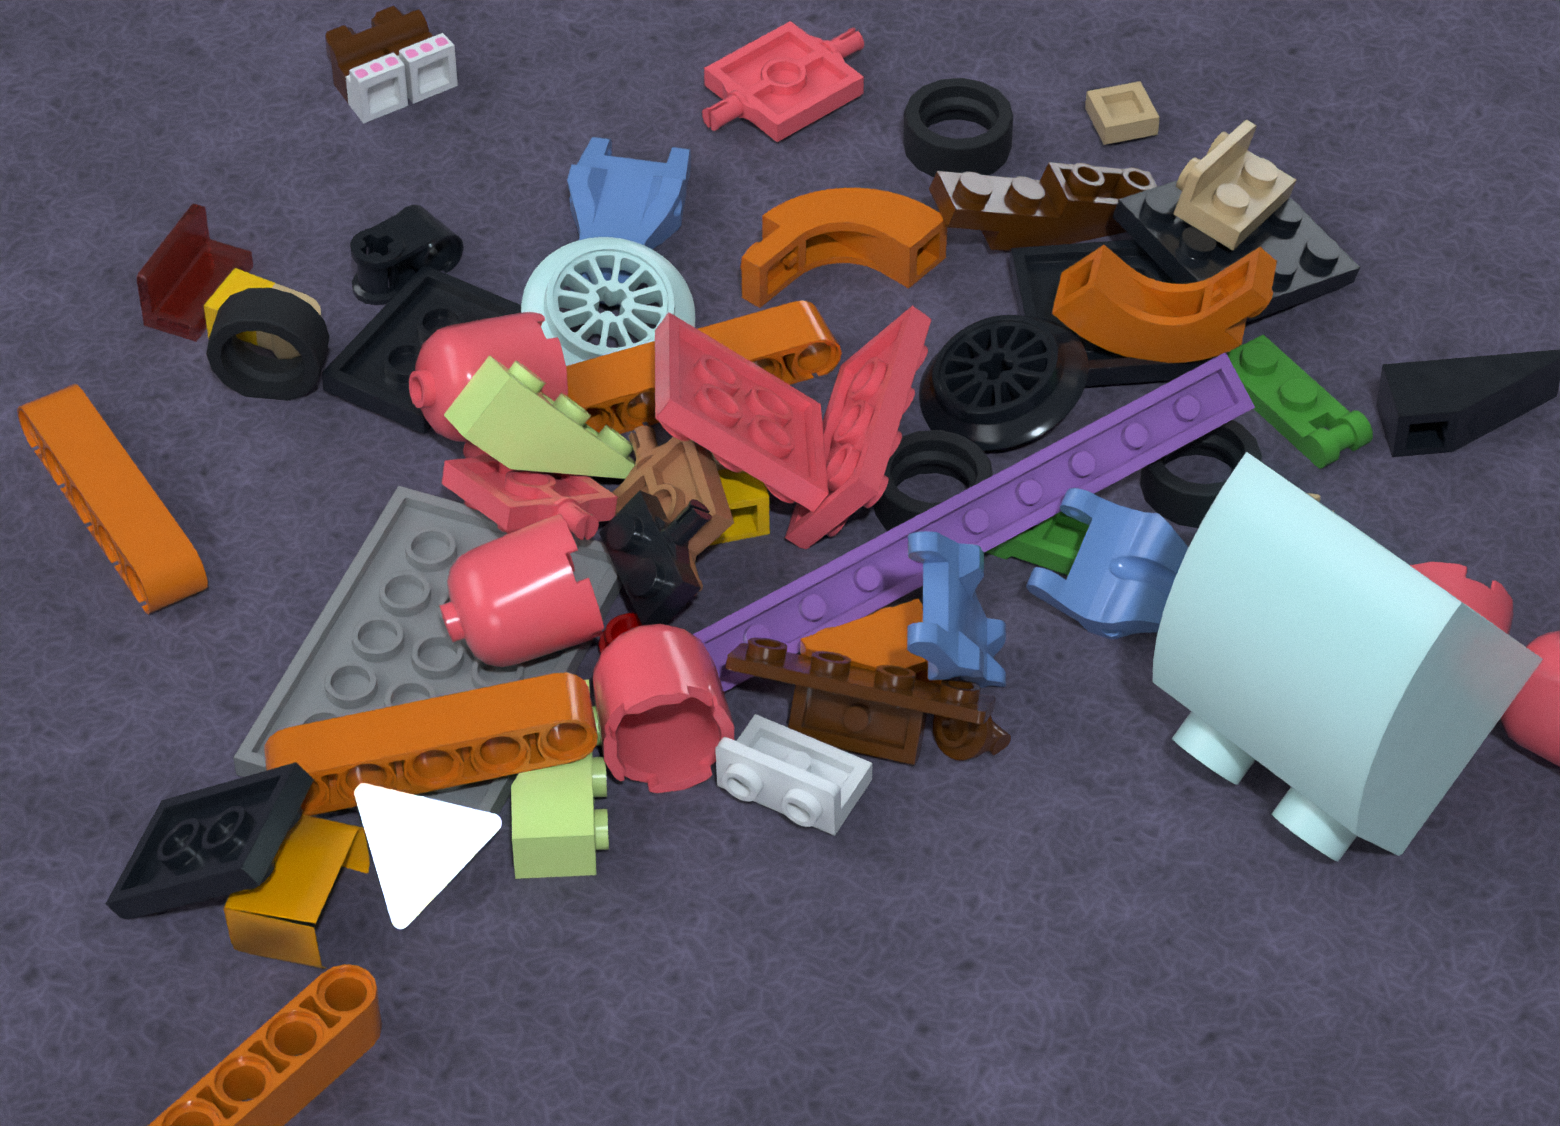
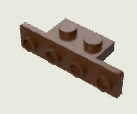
(859, 707)

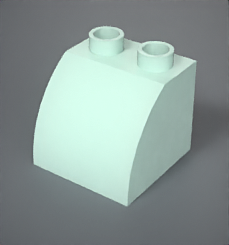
(1327, 665)

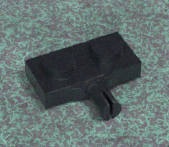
(654, 555)

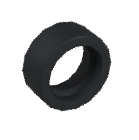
(958, 100)
(275, 314)
(927, 454)
(1186, 501)

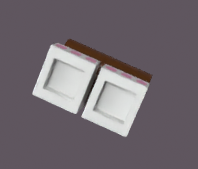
(390, 63)

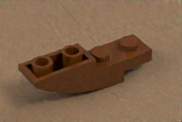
(1061, 208)

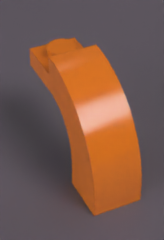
(843, 226)
(1162, 320)

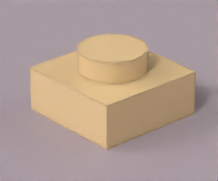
(1122, 113)

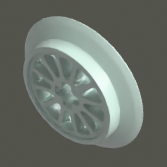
(563, 268)

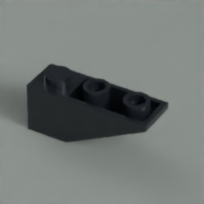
(1458, 400)

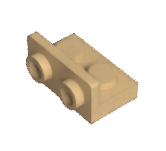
(1231, 188)

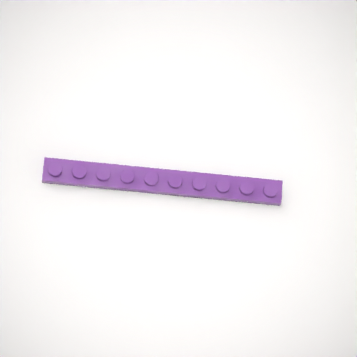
(988, 511)

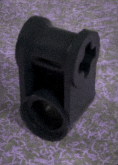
(398, 251)

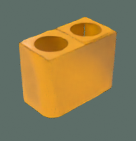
(296, 891)

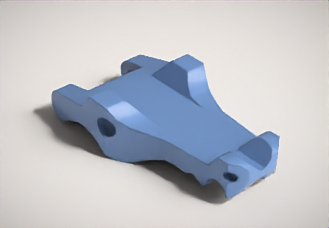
(627, 197)
(1119, 571)
(954, 628)

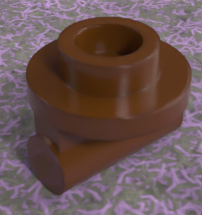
(968, 740)

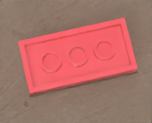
(863, 425)

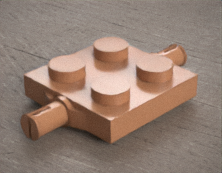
(677, 475)

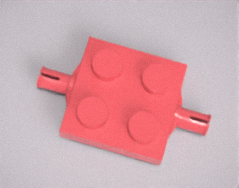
(784, 80)
(526, 497)

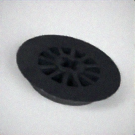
(1004, 392)

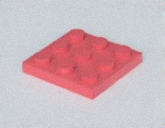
(739, 413)

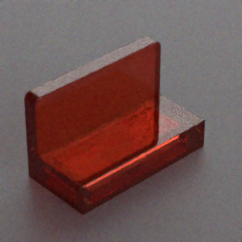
(185, 275)

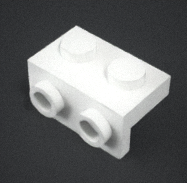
(792, 774)

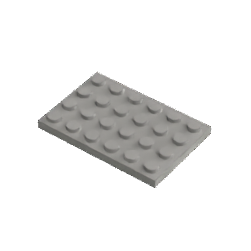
(387, 640)

